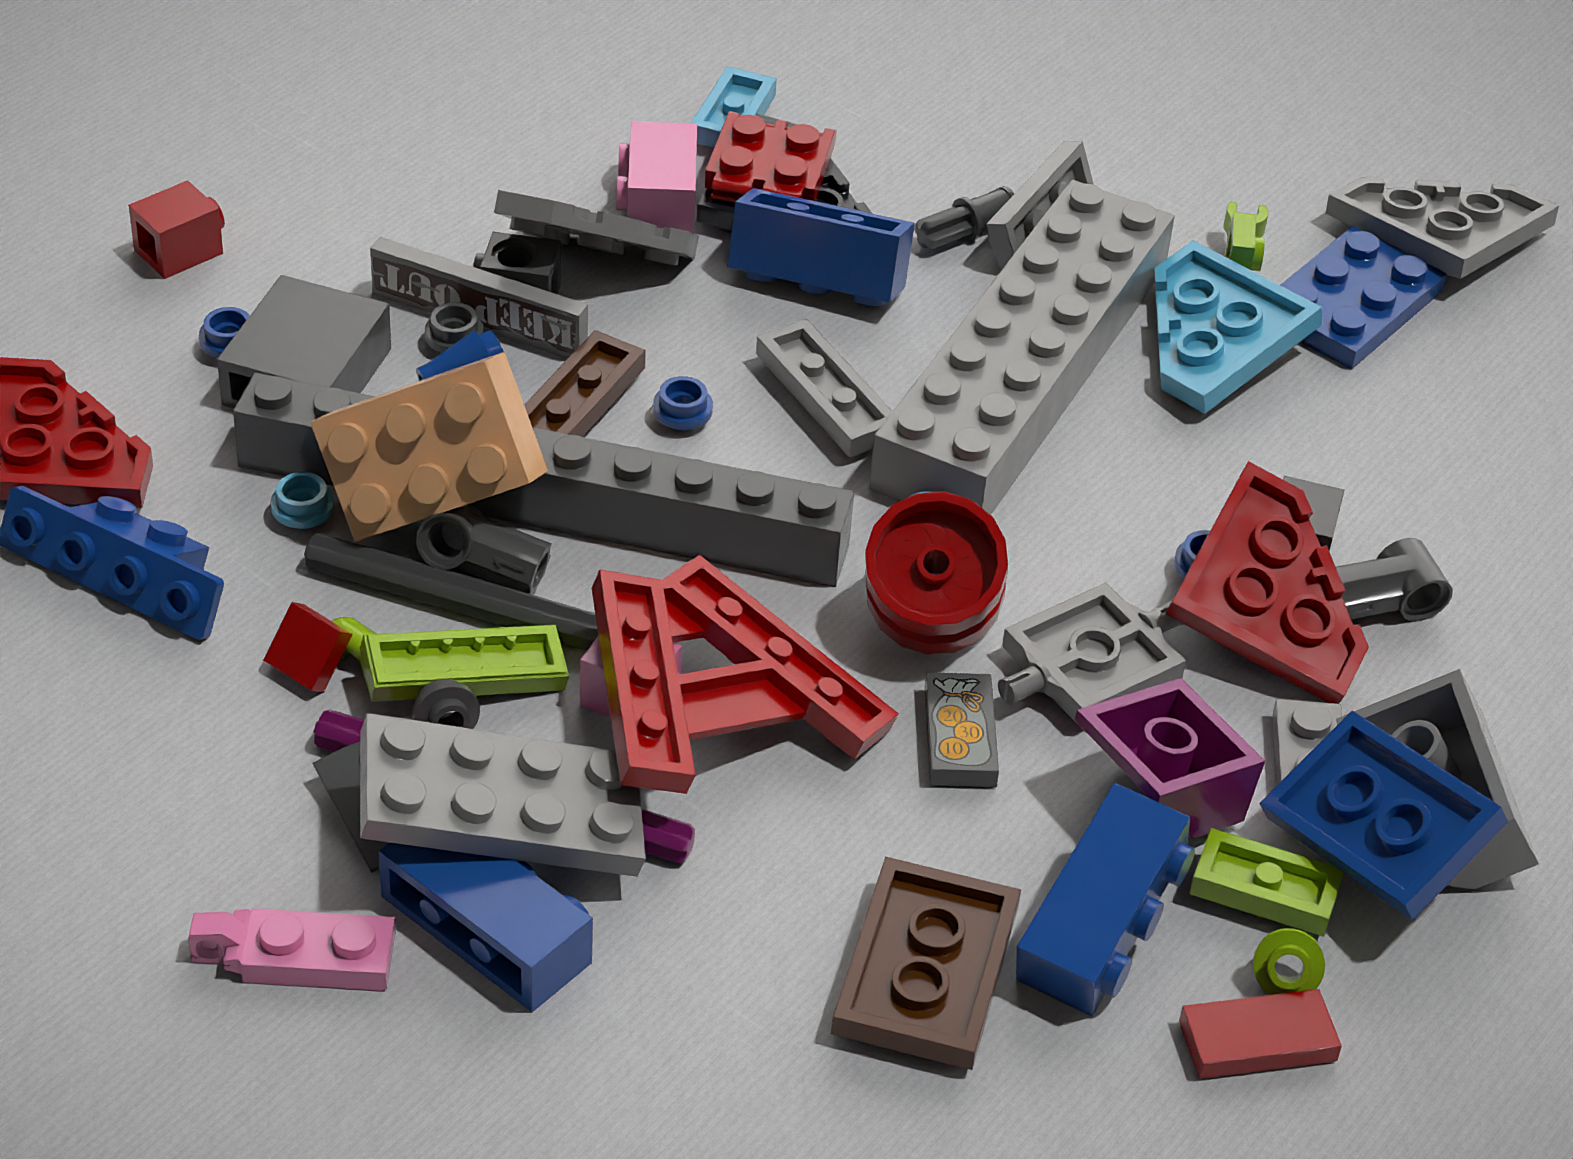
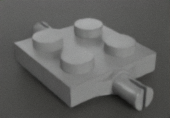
(1090, 651)

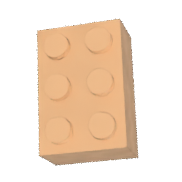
(429, 447)

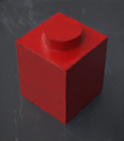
(176, 229)

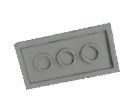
(497, 796)

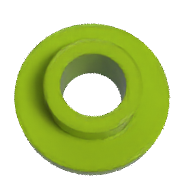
(1288, 942)

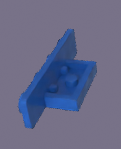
(118, 555)

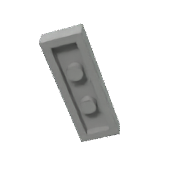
(1035, 197)
(824, 384)

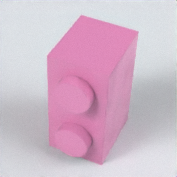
(659, 174)

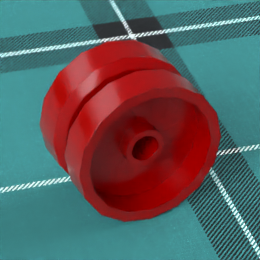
(929, 537)

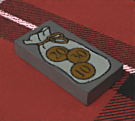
(961, 729)

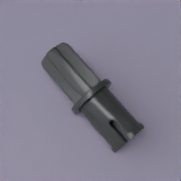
(963, 219)

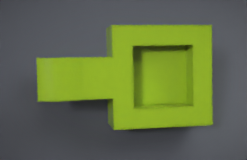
(1245, 235)

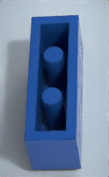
(820, 246)
(1105, 900)
(492, 917)

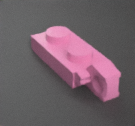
(297, 947)

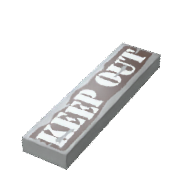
(500, 303)

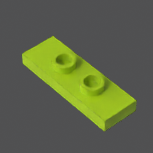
(482, 659)

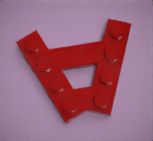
(772, 682)

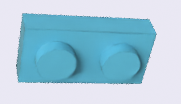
(734, 92)

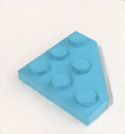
(1222, 324)

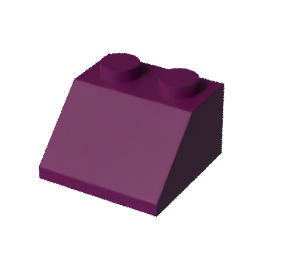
(1178, 753)

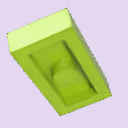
(1267, 881)

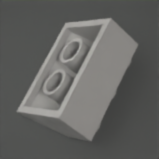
(1451, 731)

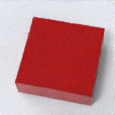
(307, 647)

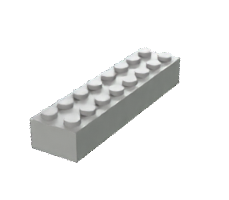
(1023, 350)

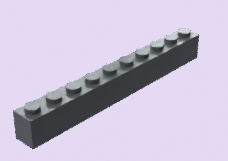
(600, 490)

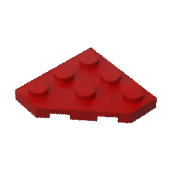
(64, 439)
(1273, 589)

